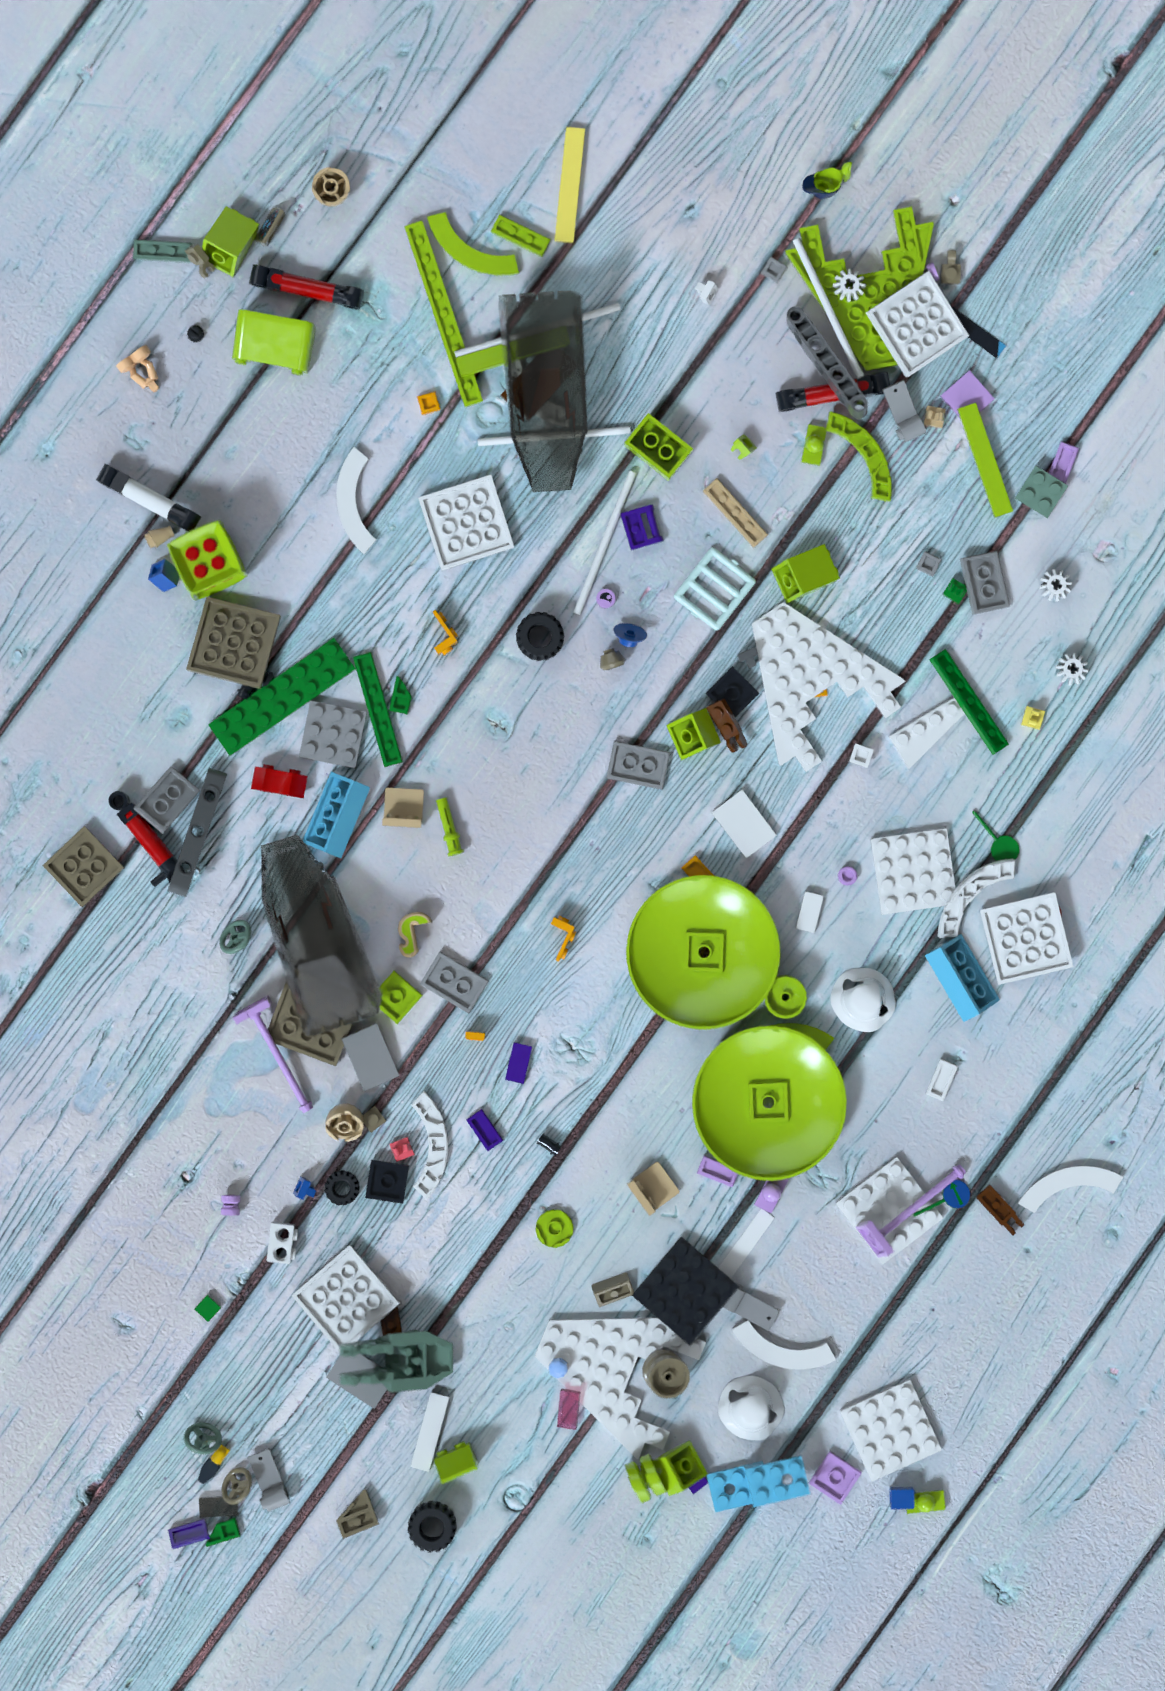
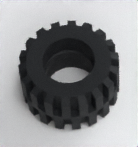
(548, 621)
(432, 1543)

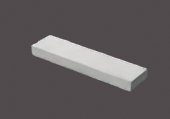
(430, 1431)

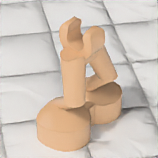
(130, 362)

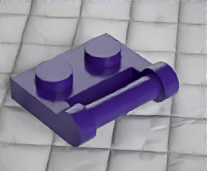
(635, 529)

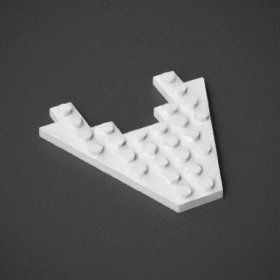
(802, 661)
(599, 1366)

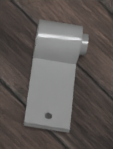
(903, 412)
(752, 1309)
(269, 1480)

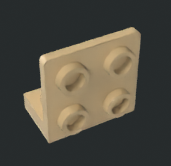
(403, 807)
(653, 1188)

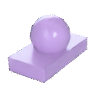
(770, 1194)

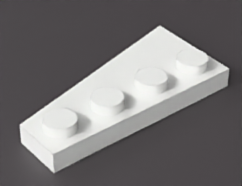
(923, 733)

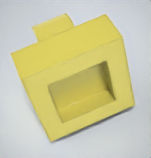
(1032, 718)

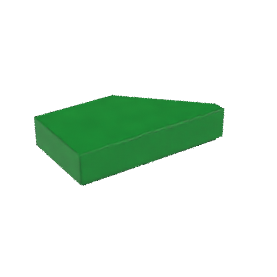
(400, 698)
(224, 1531)

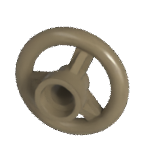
(238, 1487)

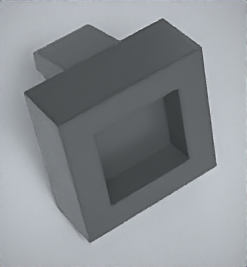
(748, 657)

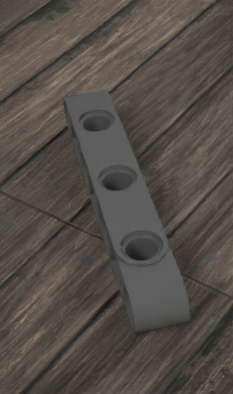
(827, 362)
(193, 844)

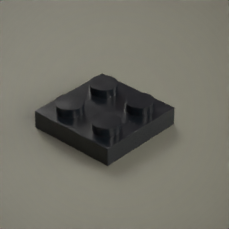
(734, 690)
(387, 1181)

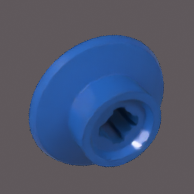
(629, 634)

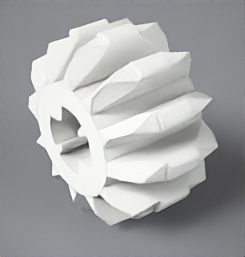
(856, 288)
(1049, 587)
(1067, 673)

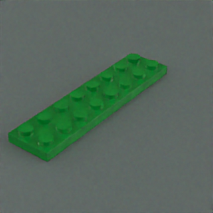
(282, 697)

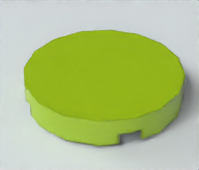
(554, 1228)

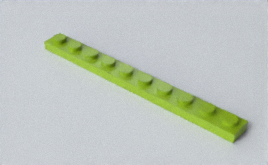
(441, 309)

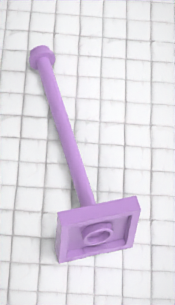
(253, 1012)
(875, 1237)

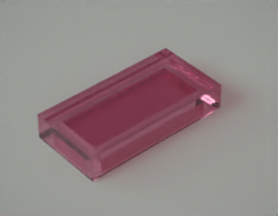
(568, 1409)

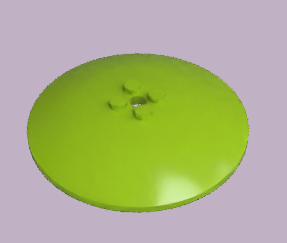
(667, 943)
(805, 1110)

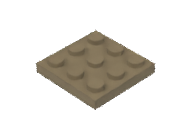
(83, 866)

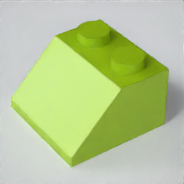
(693, 733)
(455, 1462)
(679, 1468)

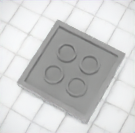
(332, 734)

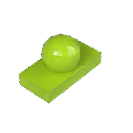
(813, 445)
(928, 1502)

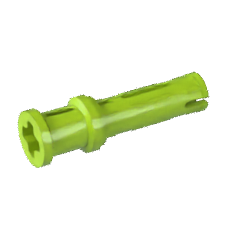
(451, 836)

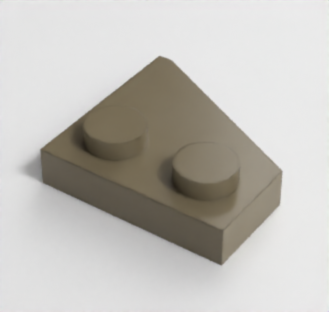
(358, 1516)

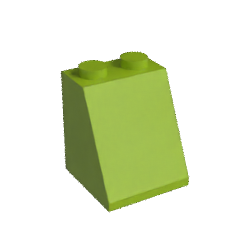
(229, 240)
(805, 573)

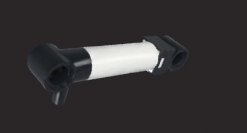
(148, 498)

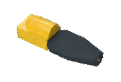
(212, 1464)

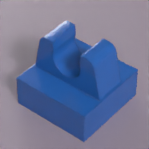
(303, 1188)

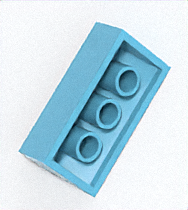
(336, 814)
(962, 978)

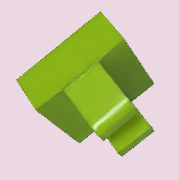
(744, 445)

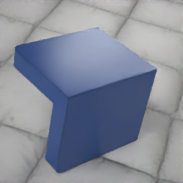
(164, 575)
(901, 1497)

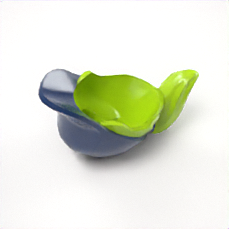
(827, 182)

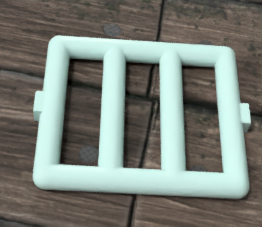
(702, 567)

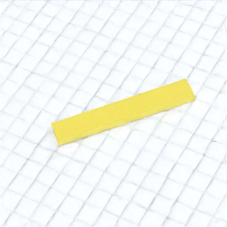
(569, 185)

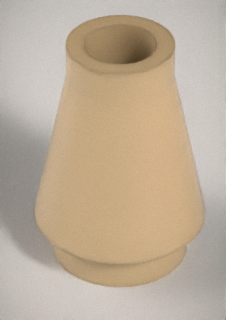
(158, 536)

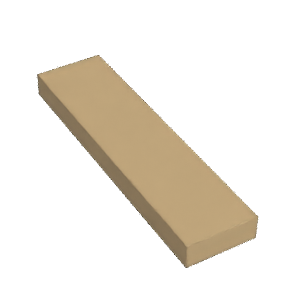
(735, 513)

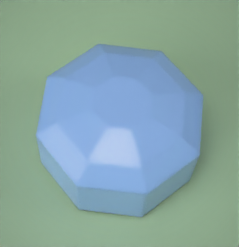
(558, 1367)

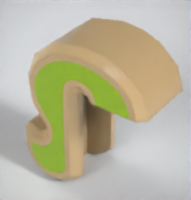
(407, 932)

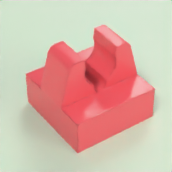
(402, 1149)

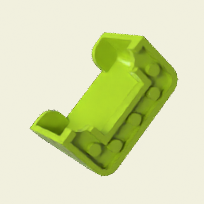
(273, 341)

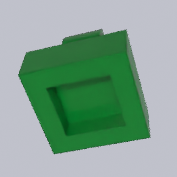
(955, 591)

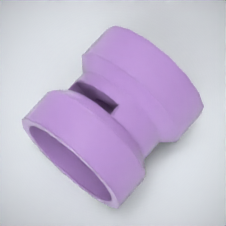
(231, 1210)

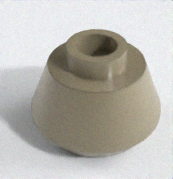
(611, 659)

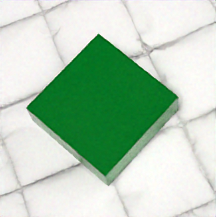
(207, 1308)

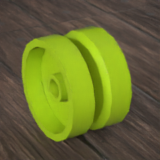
(797, 997)
(644, 1478)

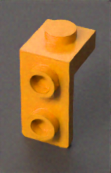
(446, 646)
(562, 923)

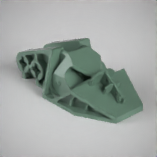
(414, 1361)

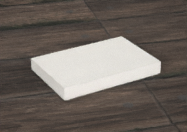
(744, 824)

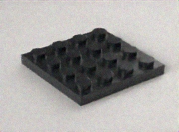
(685, 1291)

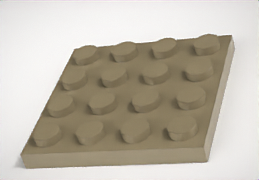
(233, 642)
(288, 1033)

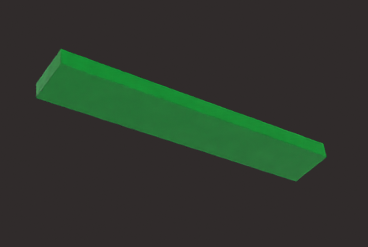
(969, 702)
(377, 709)

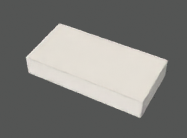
(809, 912)
(941, 1079)

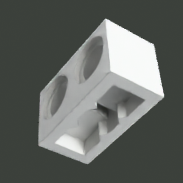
(276, 1242)

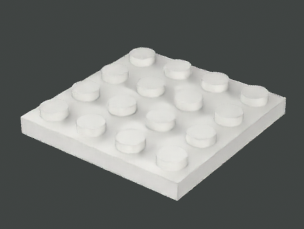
(917, 324)
(466, 522)
(913, 871)
(1026, 938)
(883, 1199)
(345, 1298)
(890, 1430)

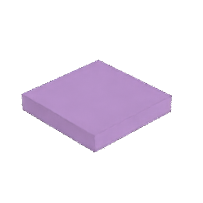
(966, 392)
(835, 1477)

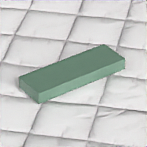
(161, 251)

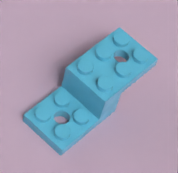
(758, 1483)

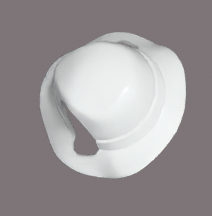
(861, 1004)
(750, 1414)

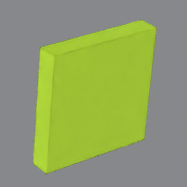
(397, 997)

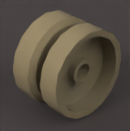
(665, 1374)

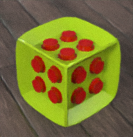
(207, 560)

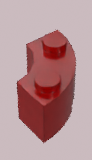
(279, 782)

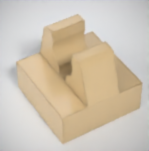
(934, 417)

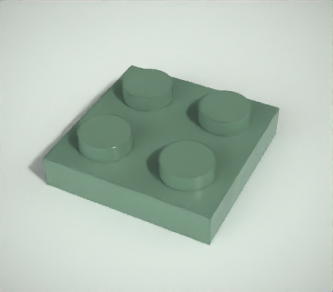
(1041, 491)

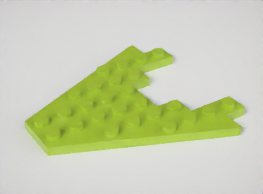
(901, 268)

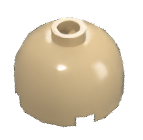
(328, 179)
(344, 1122)

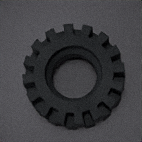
(342, 1199)

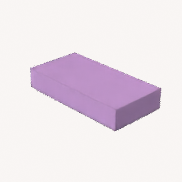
(1063, 461)
(716, 1171)

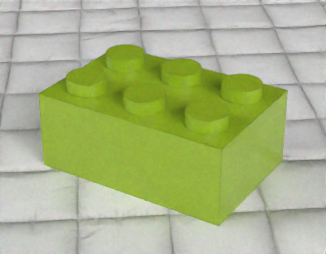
(658, 447)

